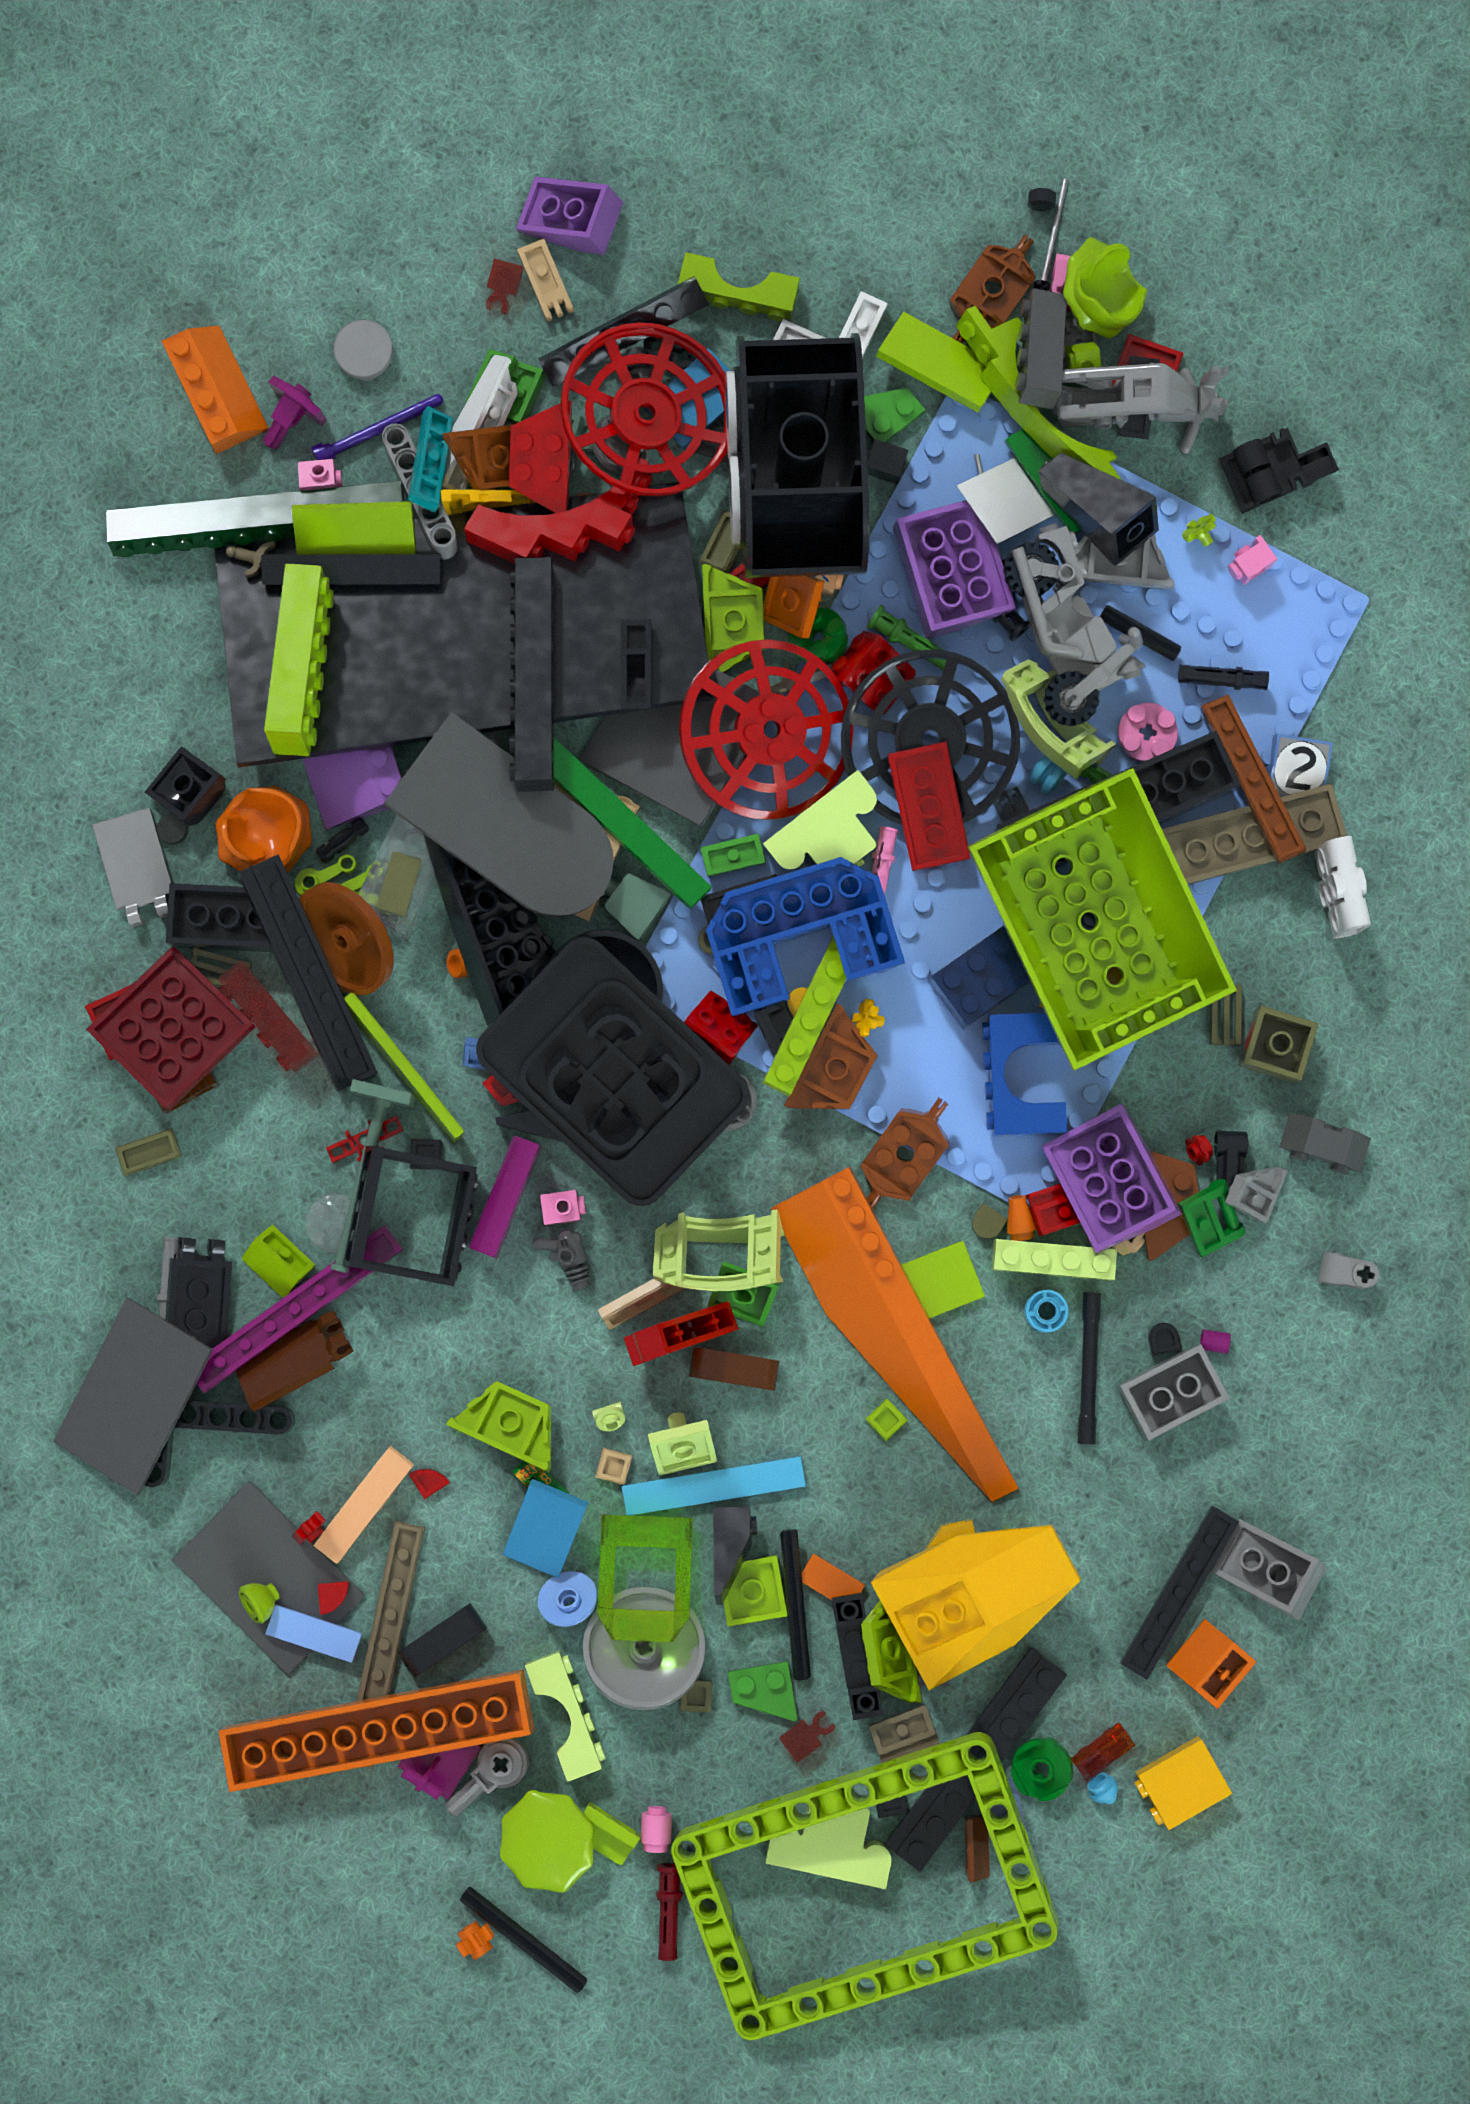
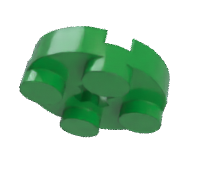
(834, 634)
(1036, 1785)

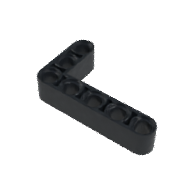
(234, 1423)

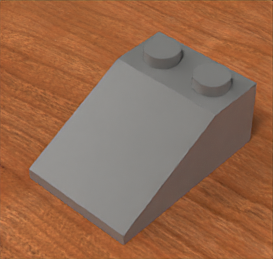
(1269, 1569)

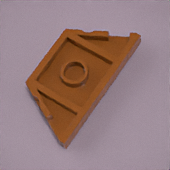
(482, 455)
(834, 1067)
(1182, 1183)

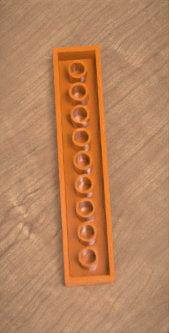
(376, 1730)

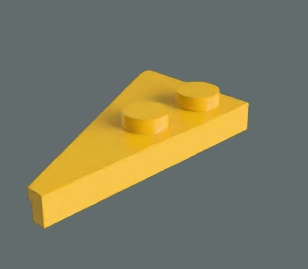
(467, 500)

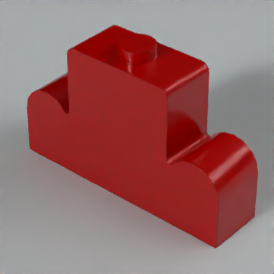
(680, 1333)

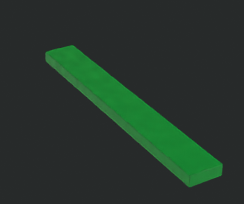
(628, 828)

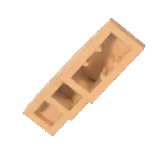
(363, 1504)

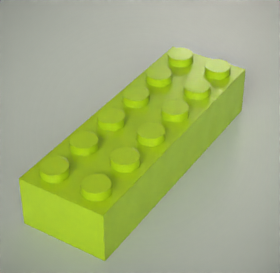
(298, 660)

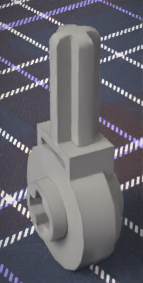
(490, 1775)

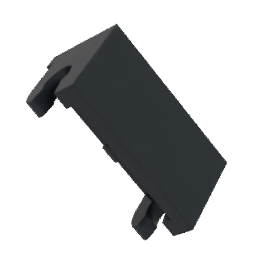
(773, 1024)

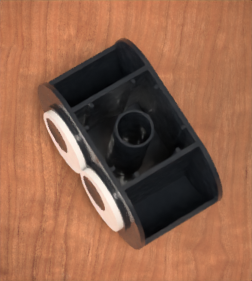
(798, 457)

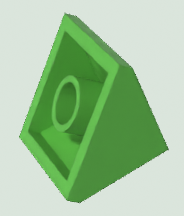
(746, 1304)

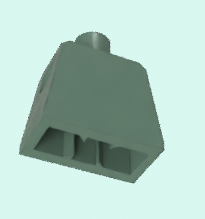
(635, 904)

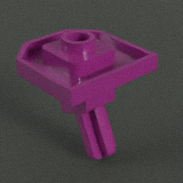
(290, 410)

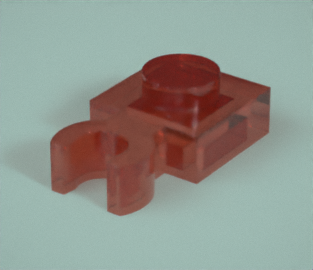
(503, 280)
(803, 1739)

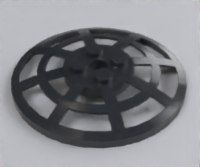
(933, 717)

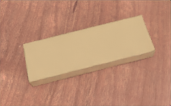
(636, 1302)

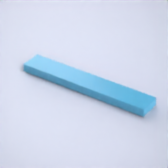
(713, 1486)

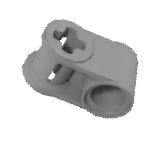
(1342, 1271)

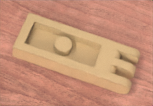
(544, 278)

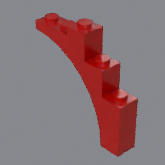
(565, 533)

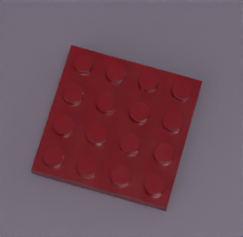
(170, 1028)

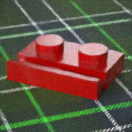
(1051, 1210)

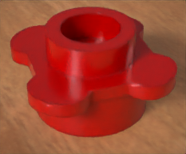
(1199, 1149)

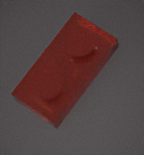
(1102, 1751)

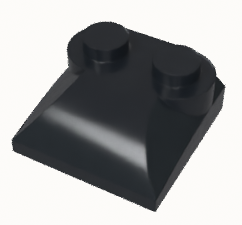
(187, 787)

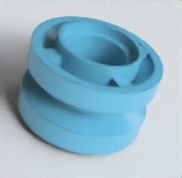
(1047, 774)
(1060, 1311)

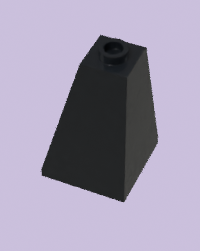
(1104, 508)

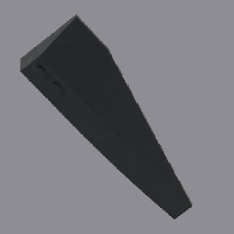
(493, 932)

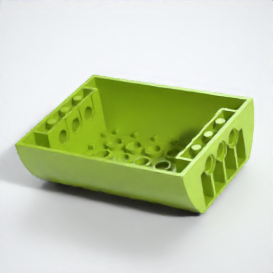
(1141, 912)

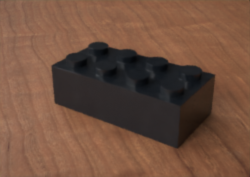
(213, 919)

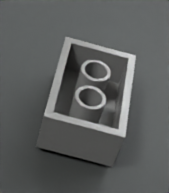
(1172, 1392)

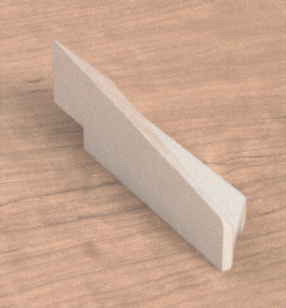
(484, 409)

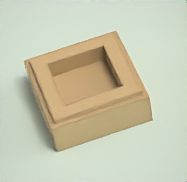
(613, 1466)

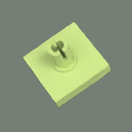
(682, 1445)

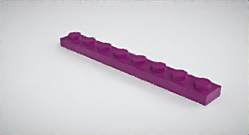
(292, 1312)

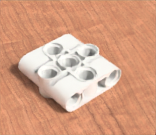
(1342, 887)

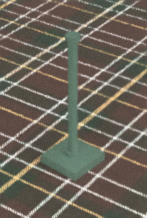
(382, 1099)

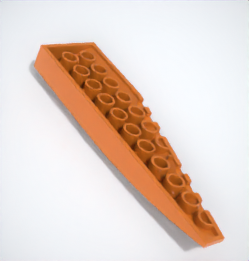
(884, 1319)

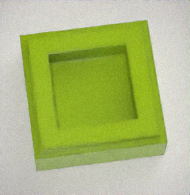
(886, 1419)

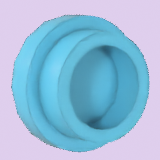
(1103, 1788)

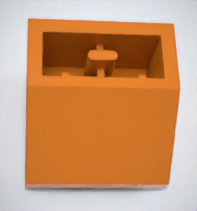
(1211, 1663)

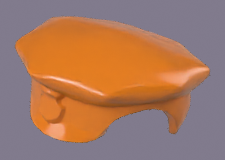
(262, 825)

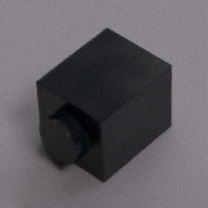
(886, 461)

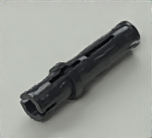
(1218, 676)

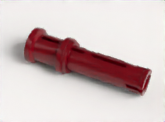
(669, 1896)

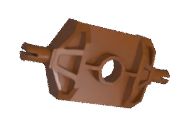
(998, 265)
(898, 1177)

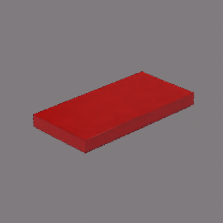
(929, 806)

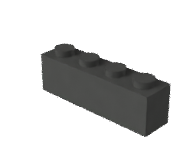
(1041, 348)

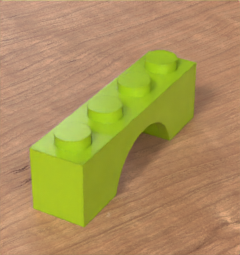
(772, 296)

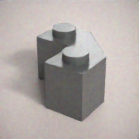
(1314, 1139)

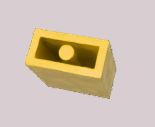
(1182, 1783)

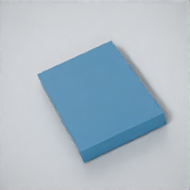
(712, 400)
(545, 1528)

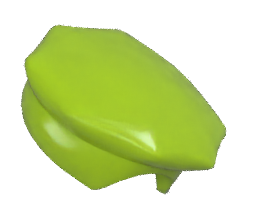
(1103, 288)
(547, 1841)

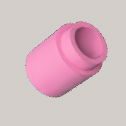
(656, 1829)

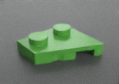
(890, 413)
(765, 1689)

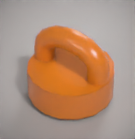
(456, 965)

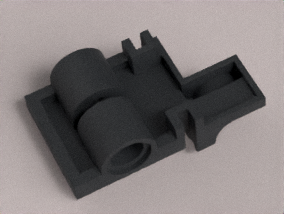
(1270, 468)

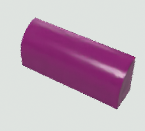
(505, 1197)

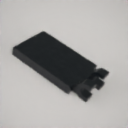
(199, 1291)

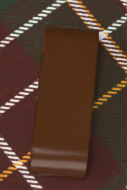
(734, 1368)

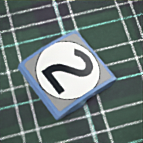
(1298, 763)

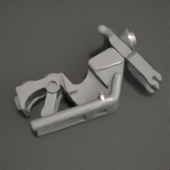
(1137, 391)

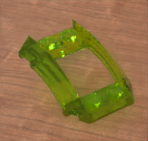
(644, 1532)

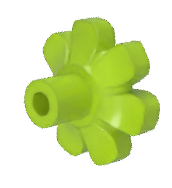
(1200, 530)

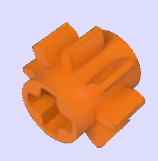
(475, 1940)

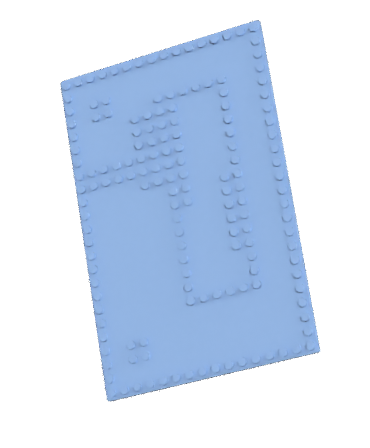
(1279, 623)

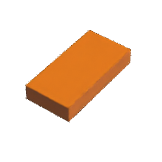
(829, 1579)

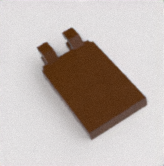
(294, 1360)

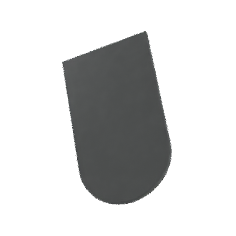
(524, 843)

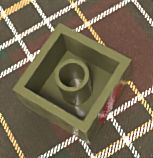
(1278, 1044)

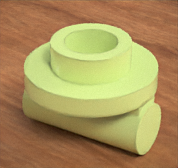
(609, 1417)

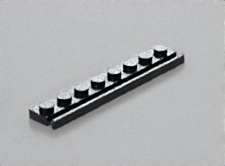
(307, 972)
(1005, 1722)

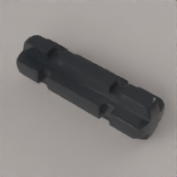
(342, 840)

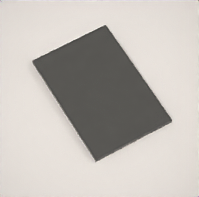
(133, 1395)
(255, 1545)

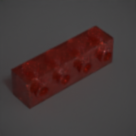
(268, 1016)

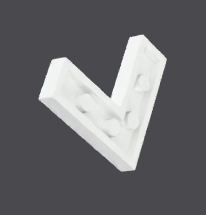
(862, 320)

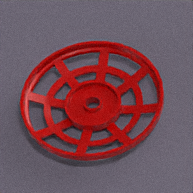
(650, 394)
(750, 733)

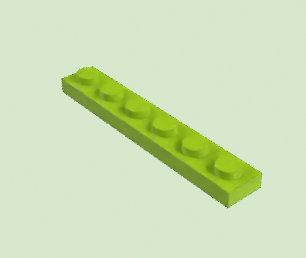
(807, 1022)

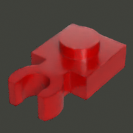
(310, 1529)

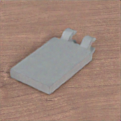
(134, 863)

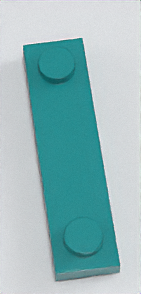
(430, 459)

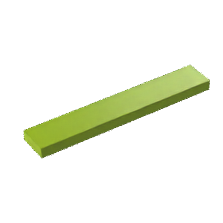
(403, 1068)

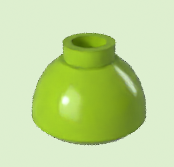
(258, 1600)

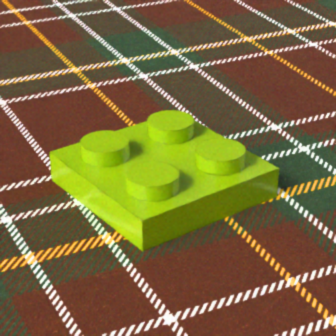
(756, 1593)

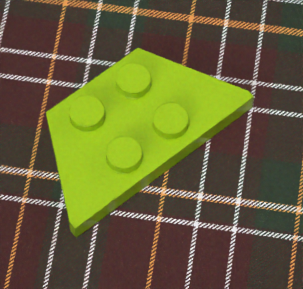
(731, 614)
(509, 1423)
(888, 1659)

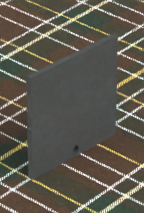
(646, 754)

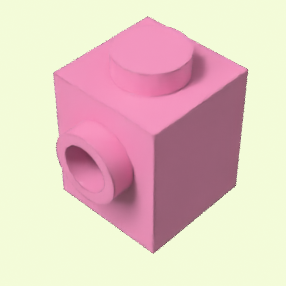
(319, 475)
(562, 1207)

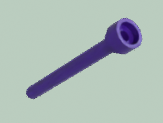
(329, 451)

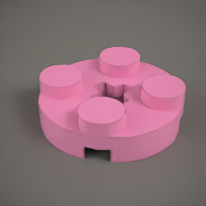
(1137, 718)

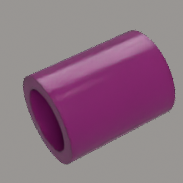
(1215, 1341)

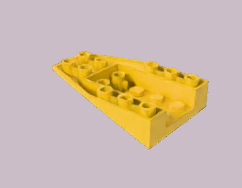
(974, 1596)

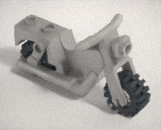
(1063, 631)

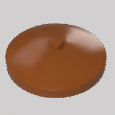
(349, 937)

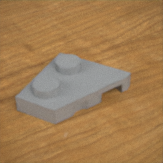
(1256, 1192)

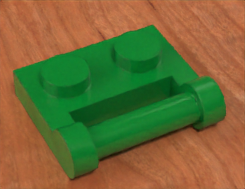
(1203, 1221)

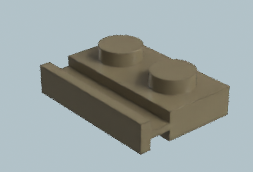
(903, 1733)

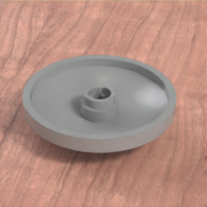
(644, 1672)

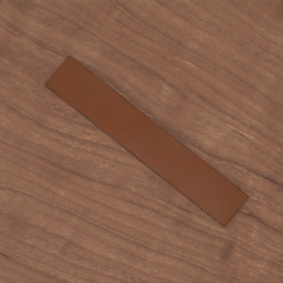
(1254, 780)

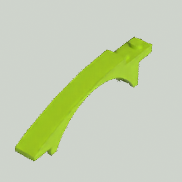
(997, 353)

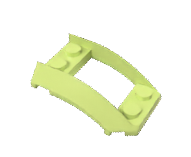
(1081, 746)
(760, 1233)

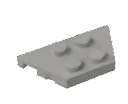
(1141, 568)

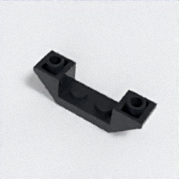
(863, 1697)

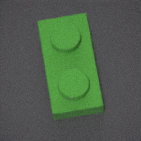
(733, 855)

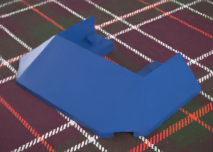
(792, 906)

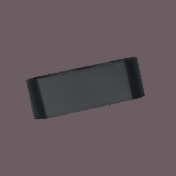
(442, 1640)

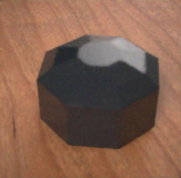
(1042, 199)

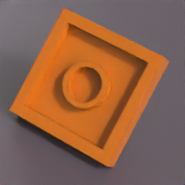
(793, 603)

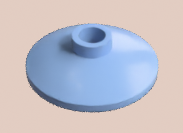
(567, 1588)

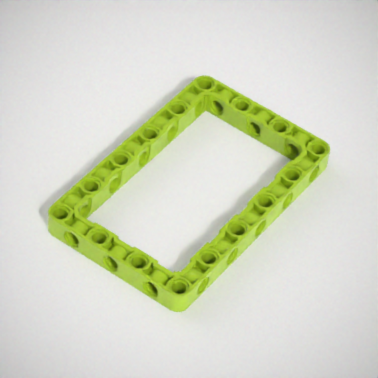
(894, 1975)

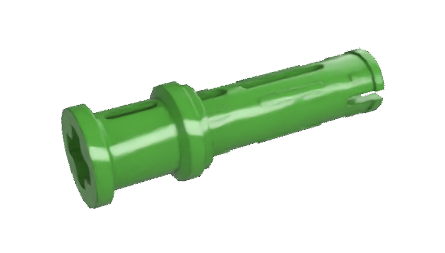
(898, 631)

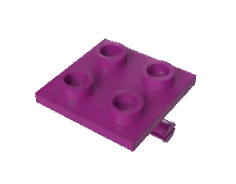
(440, 1771)

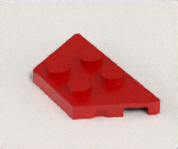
(541, 459)

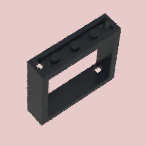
(364, 1203)

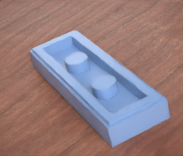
(314, 1633)

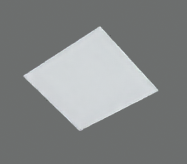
(1005, 500)

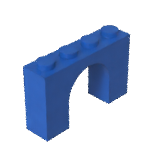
(1008, 1113)

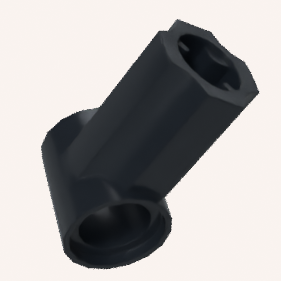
(1230, 1154)

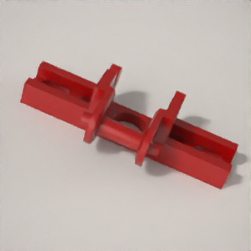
(342, 1144)

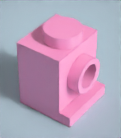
(1252, 561)

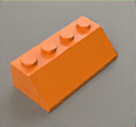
(215, 386)

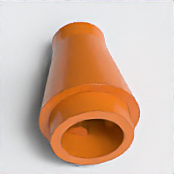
(1020, 1221)

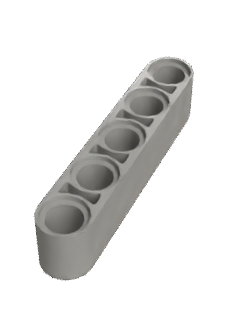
(432, 528)

